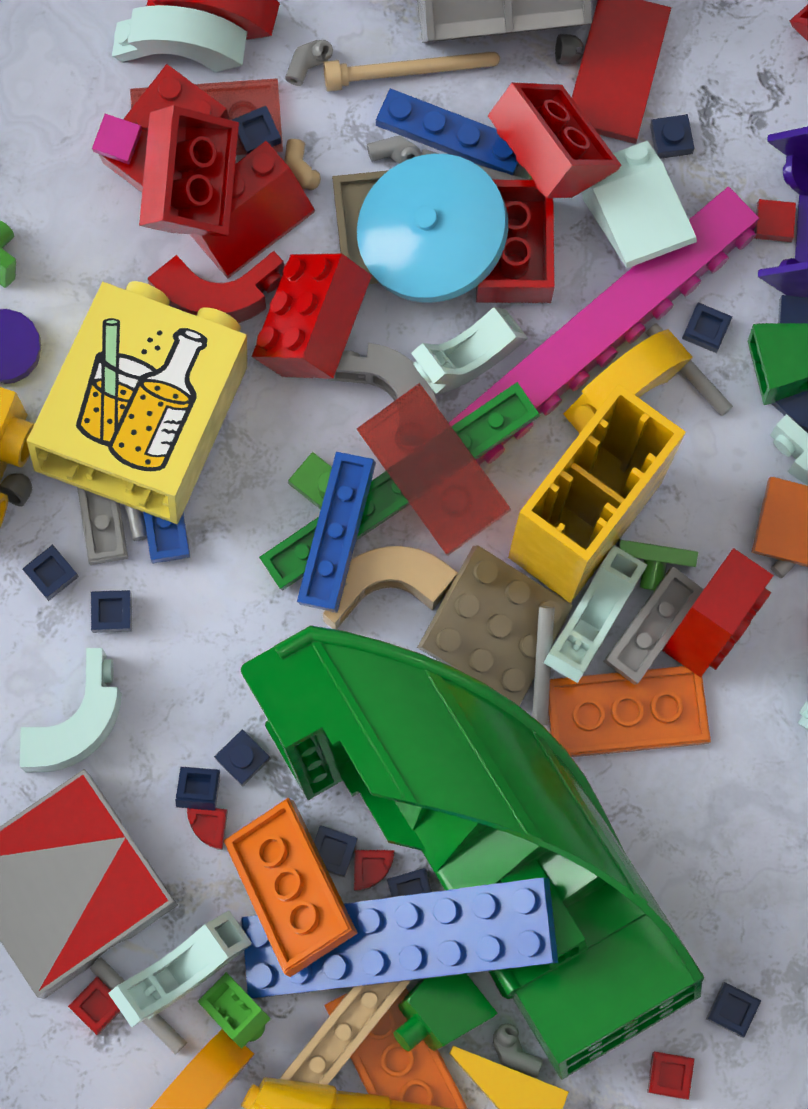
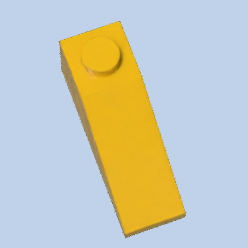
(506, 1086)

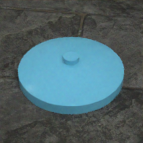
(432, 228)

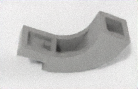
(383, 369)

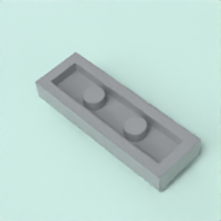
(653, 625)

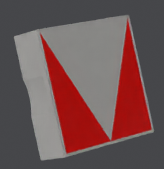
(72, 885)

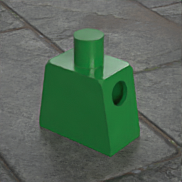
(779, 359)
(441, 1011)

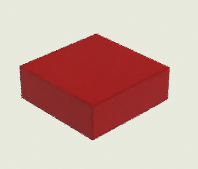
(775, 220)
(95, 1006)
(670, 1075)

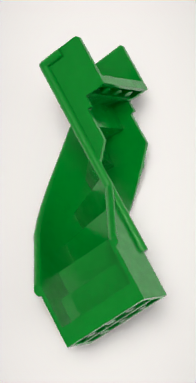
(486, 804)

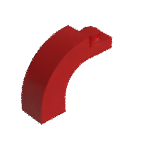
(253, 16)
(237, 298)

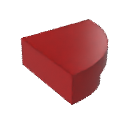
(209, 826)
(371, 867)

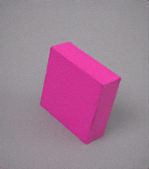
(117, 138)

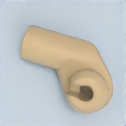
(303, 172)

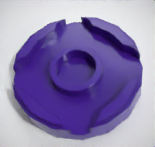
(18, 346)

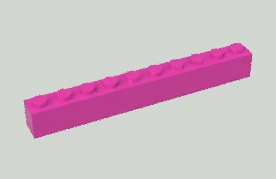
(623, 311)

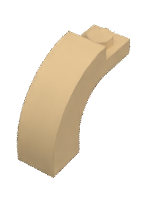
(393, 567)

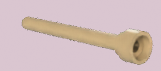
(340, 75)

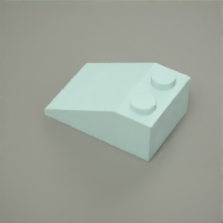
(639, 207)

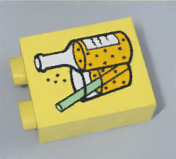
(140, 399)

